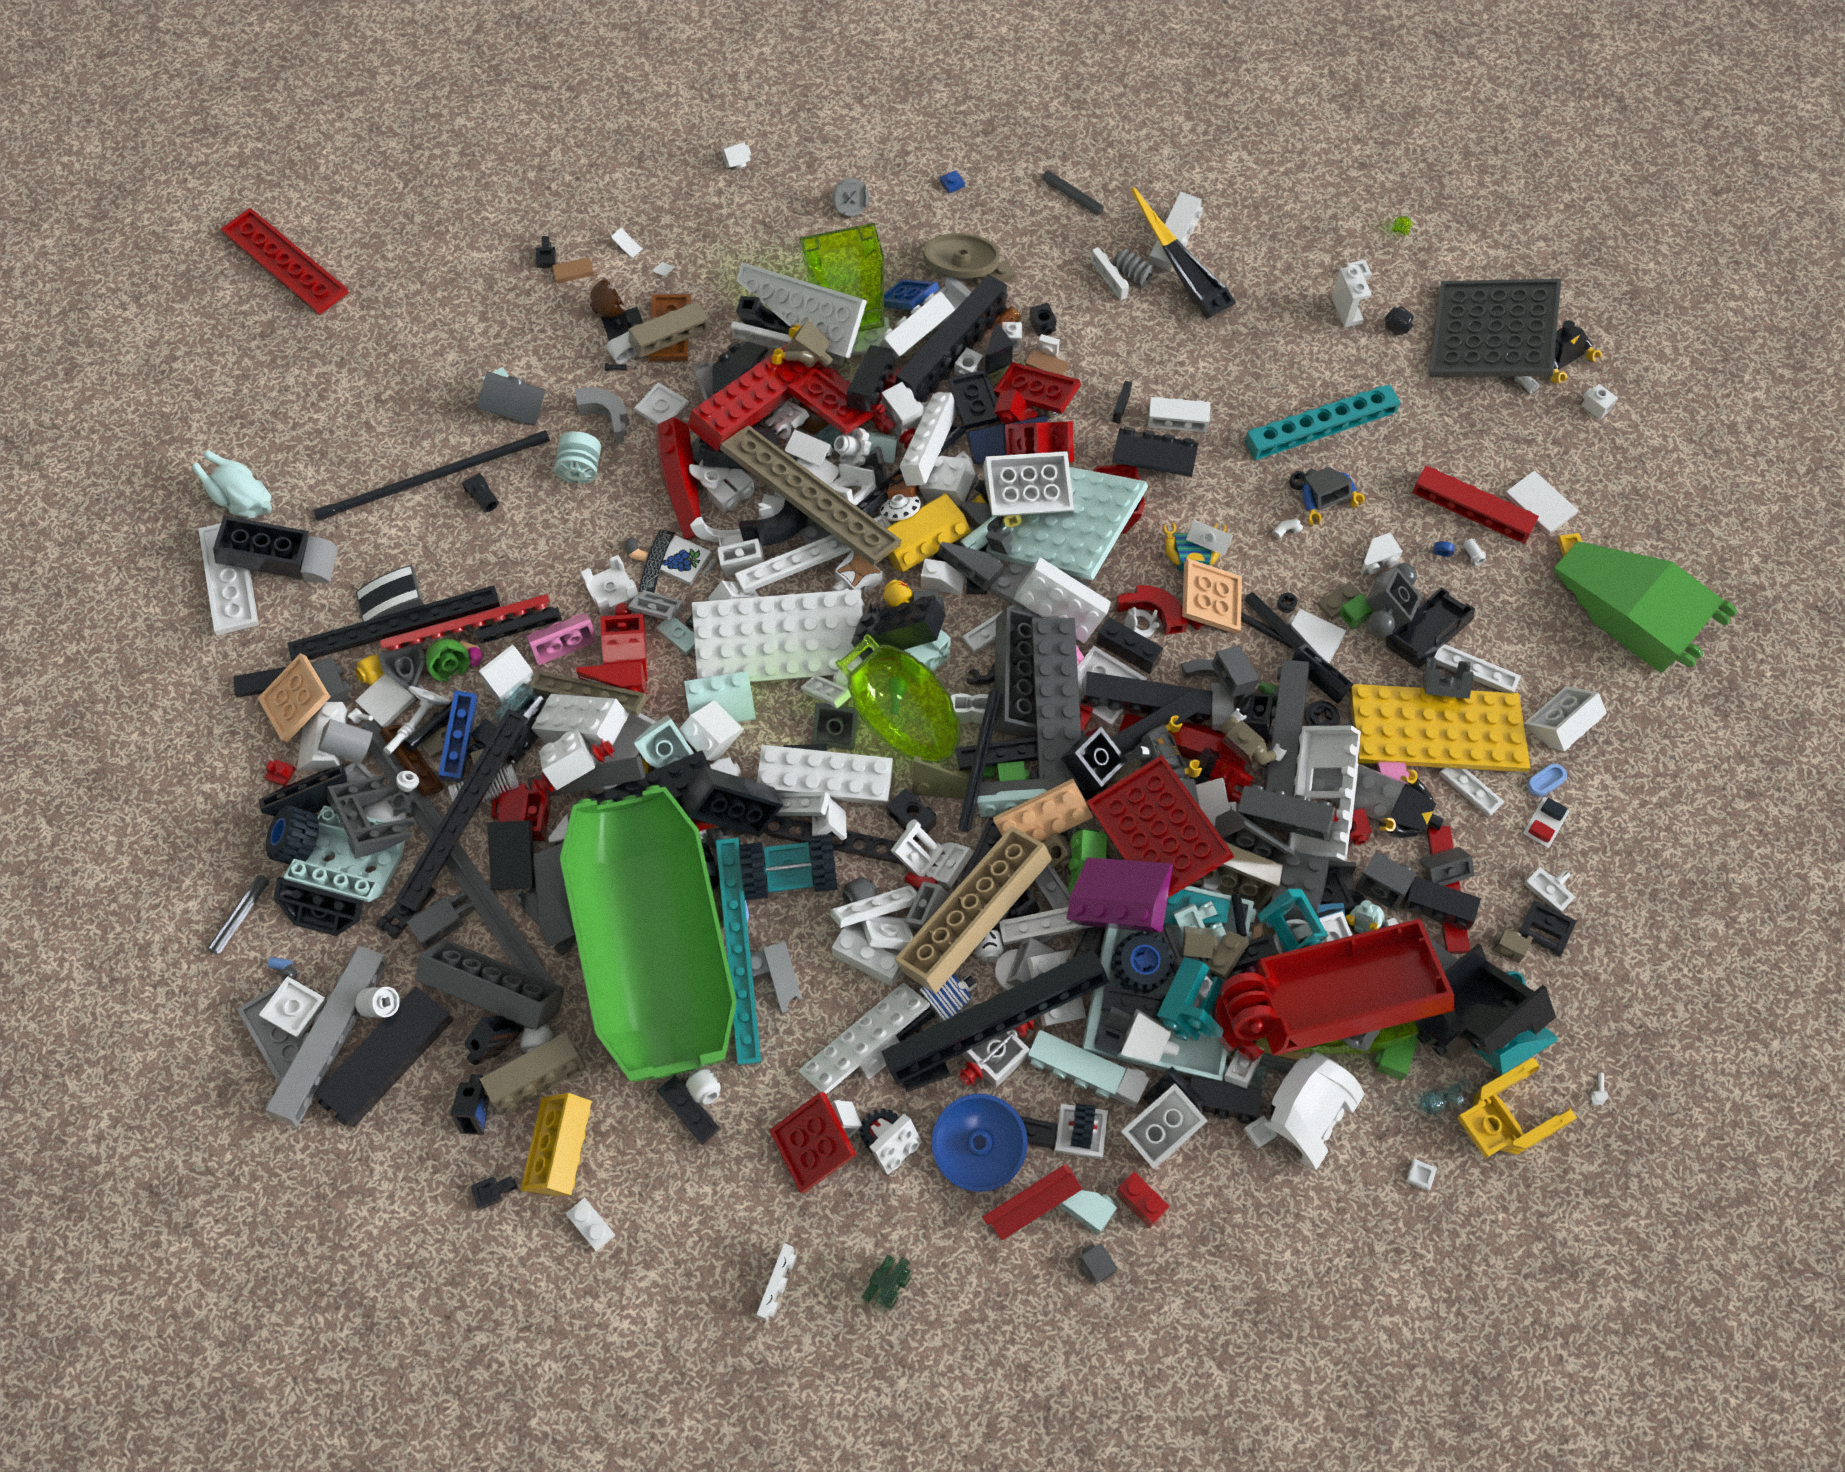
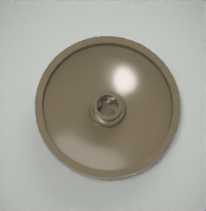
(961, 255)

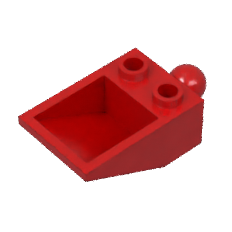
(624, 637)

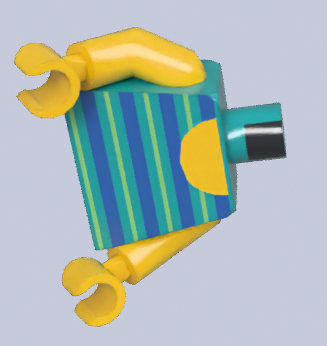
(1180, 549)

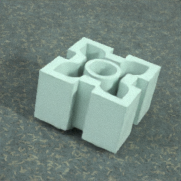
(933, 653)

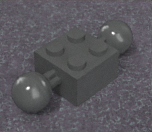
(1393, 600)

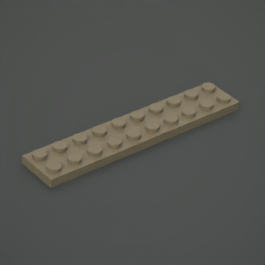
(810, 495)

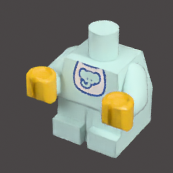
(1366, 917)

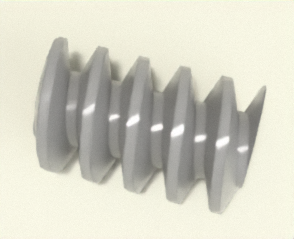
(1133, 267)

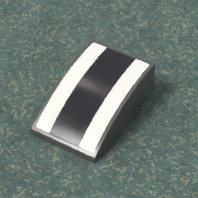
(389, 594)

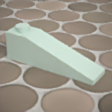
(662, 743)

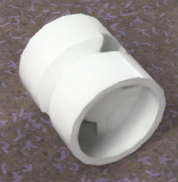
(377, 1002)

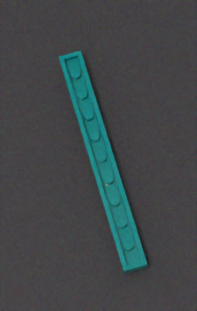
(738, 951)

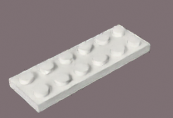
(228, 589)

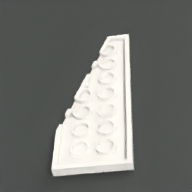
(797, 301)

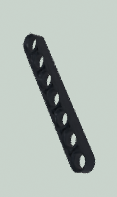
(847, 846)

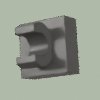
(999, 541)

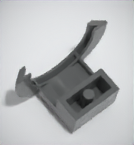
(1233, 670)

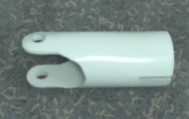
(977, 538)

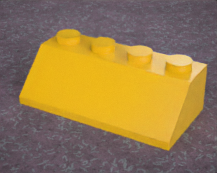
(925, 531)
(556, 1145)

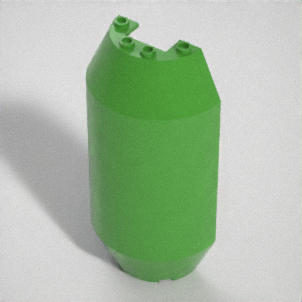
(648, 934)

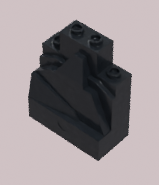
(1487, 1009)

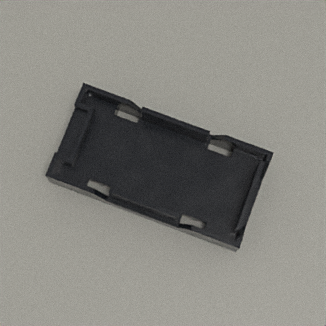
(1430, 628)

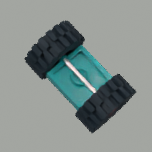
(787, 867)

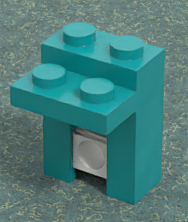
(1191, 1001)

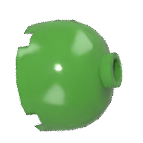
(446, 656)

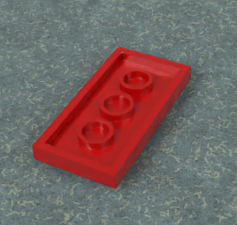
(1039, 387)
(827, 401)

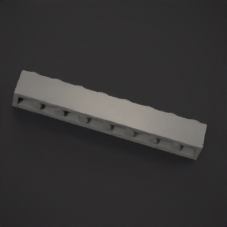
(325, 1039)

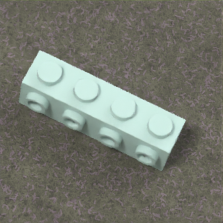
(1076, 1064)

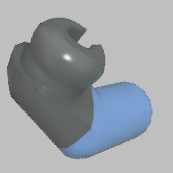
(285, 966)

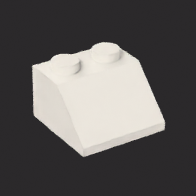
(506, 674)
(711, 730)

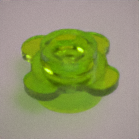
(1402, 225)

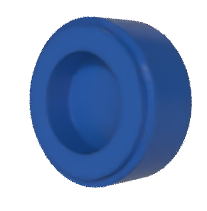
(1443, 548)

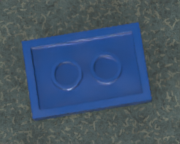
(909, 294)

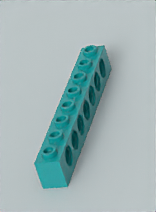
(1322, 421)

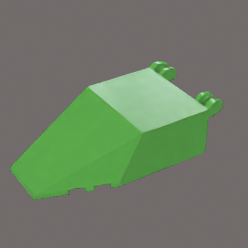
(1642, 602)

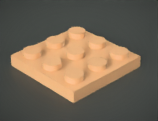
(1212, 596)
(293, 697)

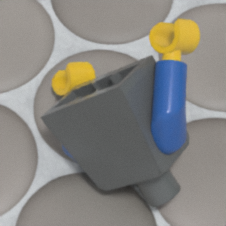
(1327, 488)

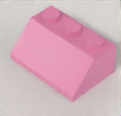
(562, 638)

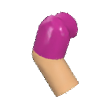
(474, 653)

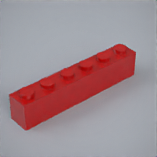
(1475, 504)

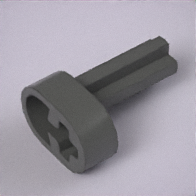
(1169, 935)

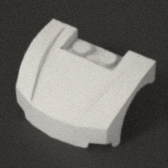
(1312, 1103)

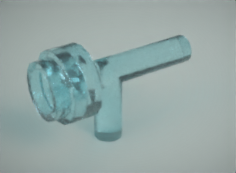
(1434, 1102)

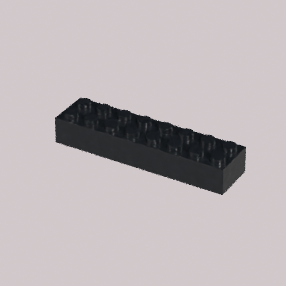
(956, 334)

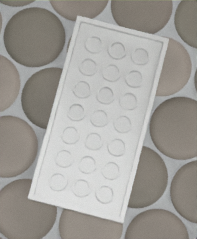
(776, 635)

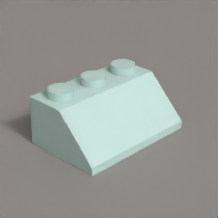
(728, 690)

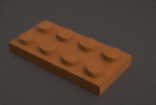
(660, 306)

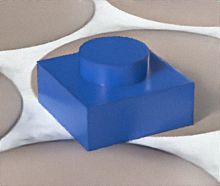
(952, 181)

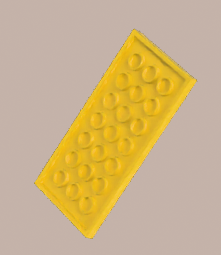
(1438, 729)

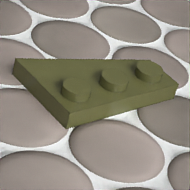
(937, 781)

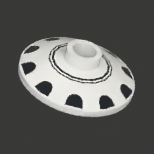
(900, 507)

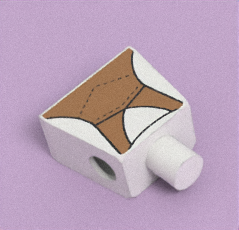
(856, 574)

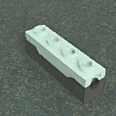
(1003, 795)

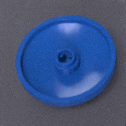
(979, 1142)

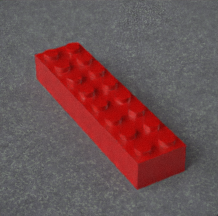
(746, 400)

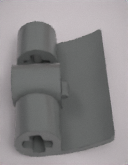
(511, 398)

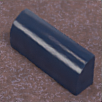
(992, 440)

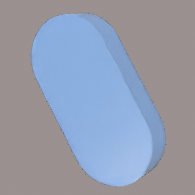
(1546, 780)

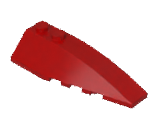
(674, 459)
(1193, 739)

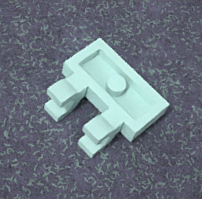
(1192, 917)

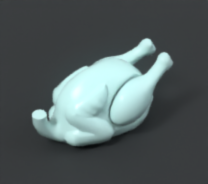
(234, 487)

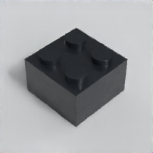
(1094, 759)

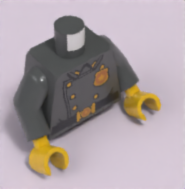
(1160, 742)

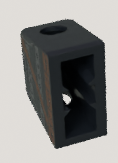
(490, 1038)

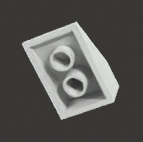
(1164, 1126)

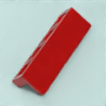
(1033, 1202)

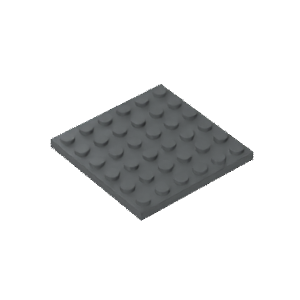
(1496, 328)

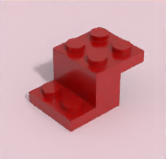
(1040, 438)

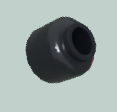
(1399, 320)

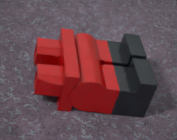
(1216, 766)

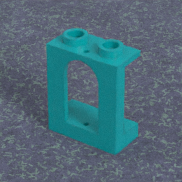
(1274, 914)

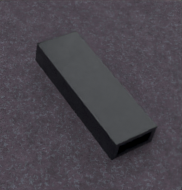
(383, 1057)

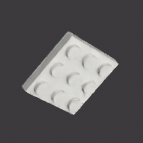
(1101, 662)

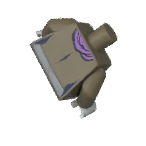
(1247, 742)

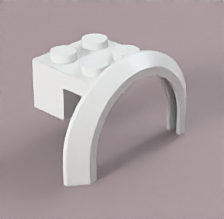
(733, 552)

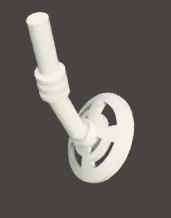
(427, 700)

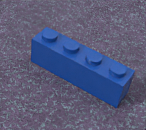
(458, 736)

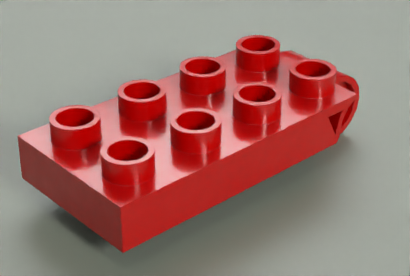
(1339, 989)

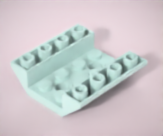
(344, 873)

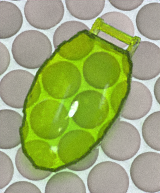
(902, 702)

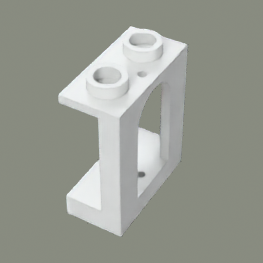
(854, 477)

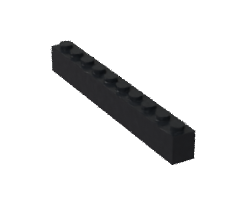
(995, 1016)

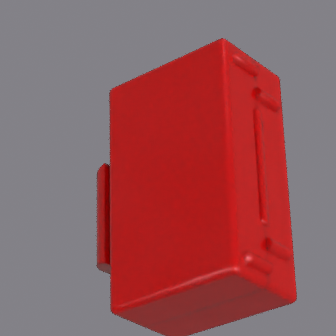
(509, 804)

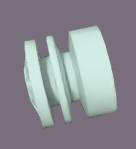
(577, 457)

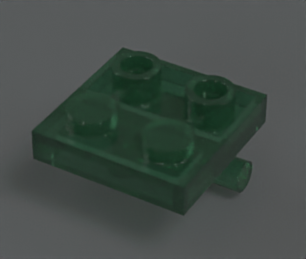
(887, 1283)

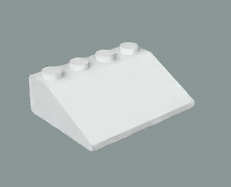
(1028, 483)

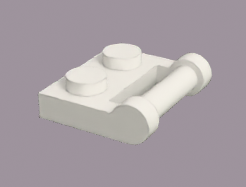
(912, 854)

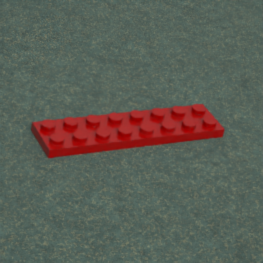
(284, 261)
(458, 624)

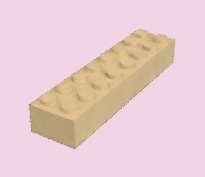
(973, 909)

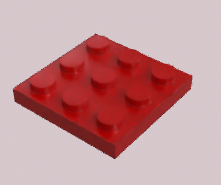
(812, 1142)

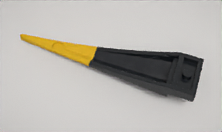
(1199, 283)

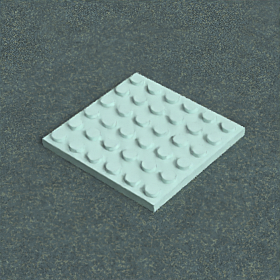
(1078, 538)

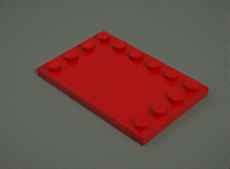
(1159, 821)

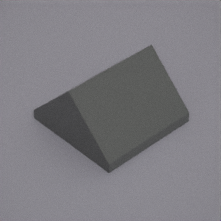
(835, 726)

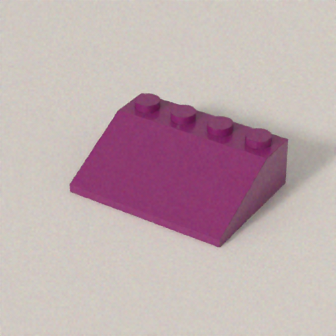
(1121, 894)

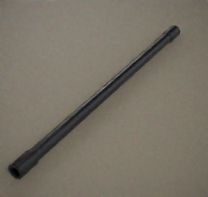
(332, 509)

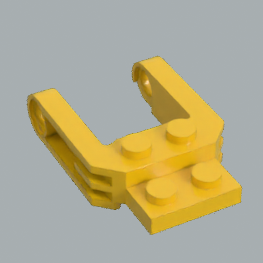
(1493, 1125)

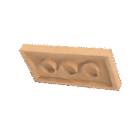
(1047, 813)

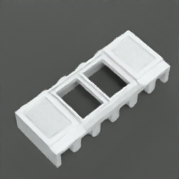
(1328, 749)

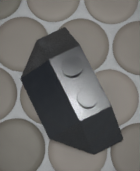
(736, 362)
(305, 794)
(316, 907)

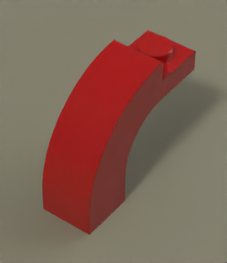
(1153, 598)
(1247, 1049)

